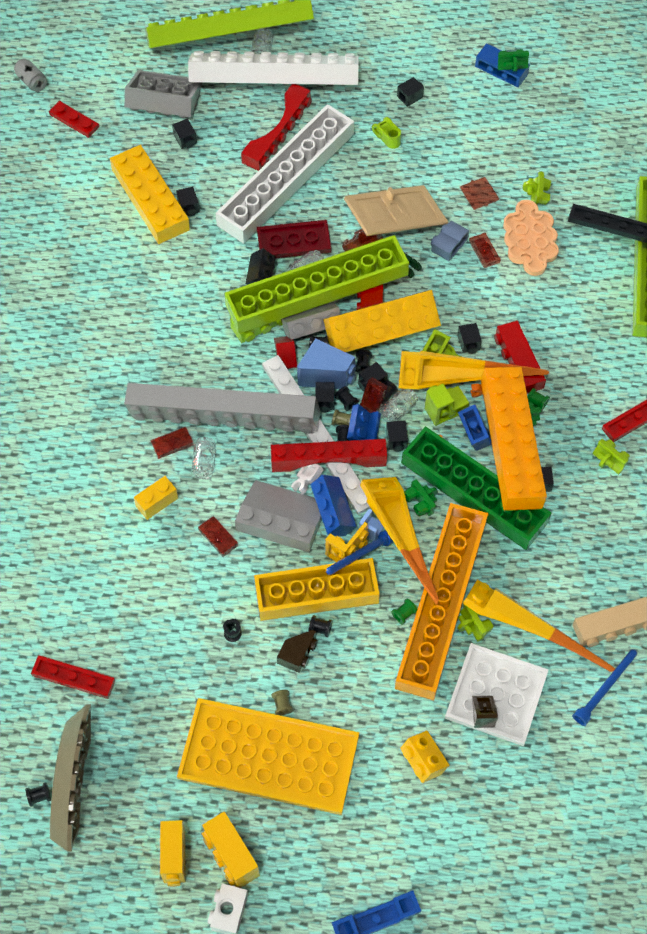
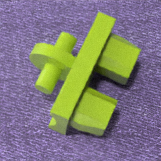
(535, 188)
(610, 456)
(473, 625)

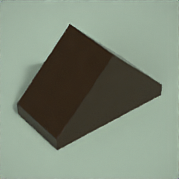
(484, 712)

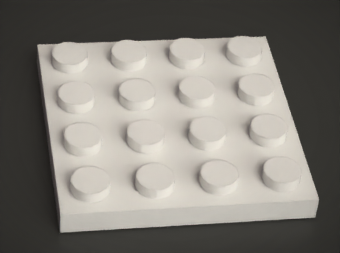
(512, 684)

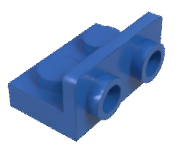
(363, 424)

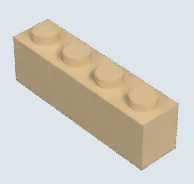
(611, 622)

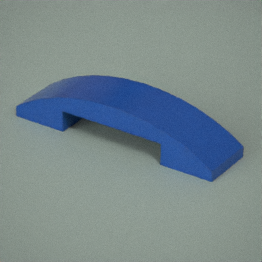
(379, 917)

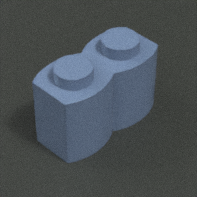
(449, 240)

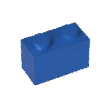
(475, 427)

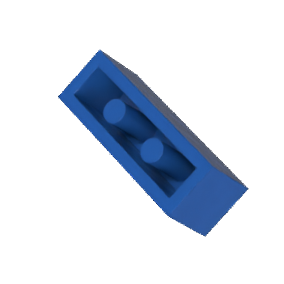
(488, 60)
(333, 505)

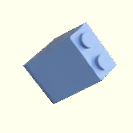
(326, 364)

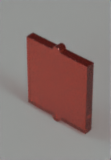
(479, 193)

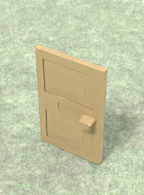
(395, 210)

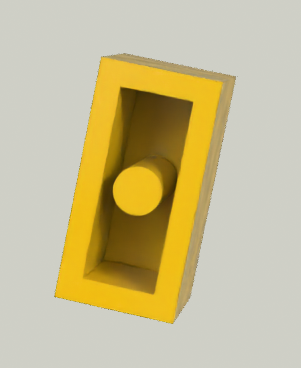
(156, 497)

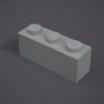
(309, 320)

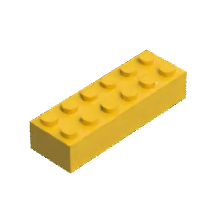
(149, 194)
(382, 321)
(315, 591)

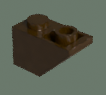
(296, 650)

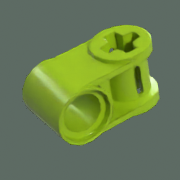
(388, 133)

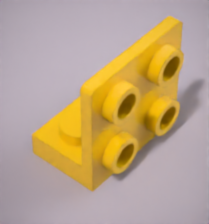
(337, 549)

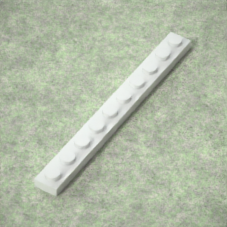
(351, 484)

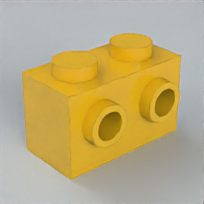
(424, 756)

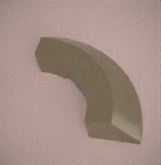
(69, 779)

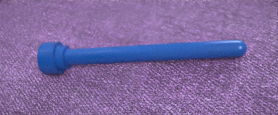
(383, 539)
(583, 715)

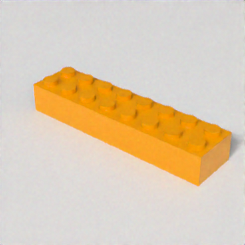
(513, 439)

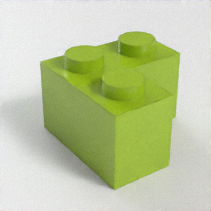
(444, 403)

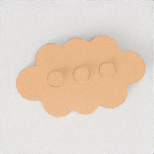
(530, 237)

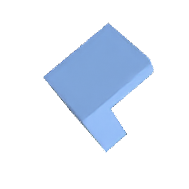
(374, 525)

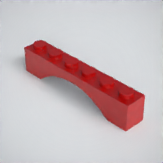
(258, 151)
(297, 455)

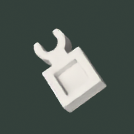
(306, 476)

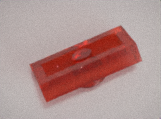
(484, 250)
(373, 395)
(171, 442)
(218, 536)

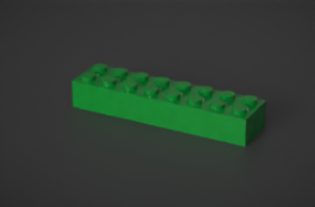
(471, 486)

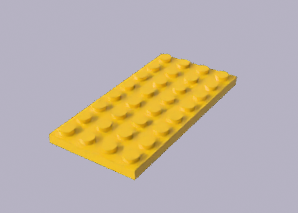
(269, 756)

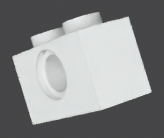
(230, 896)

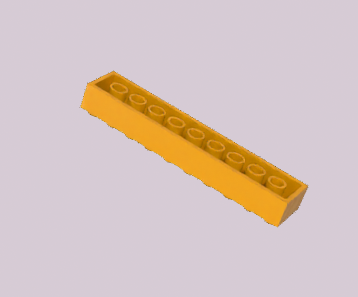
(433, 622)

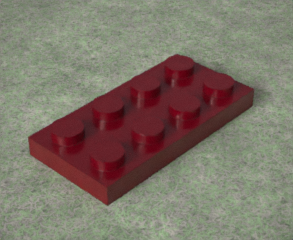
(295, 238)

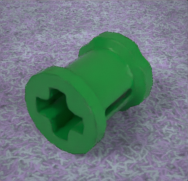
(538, 399)
(404, 611)

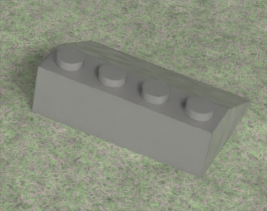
(162, 93)
(279, 516)

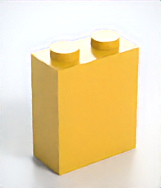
(172, 852)

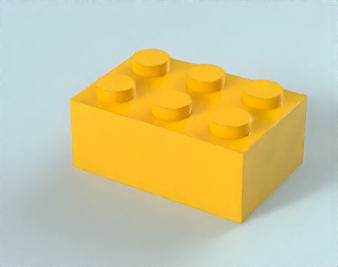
(229, 851)

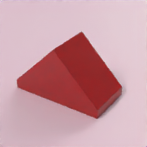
(286, 350)

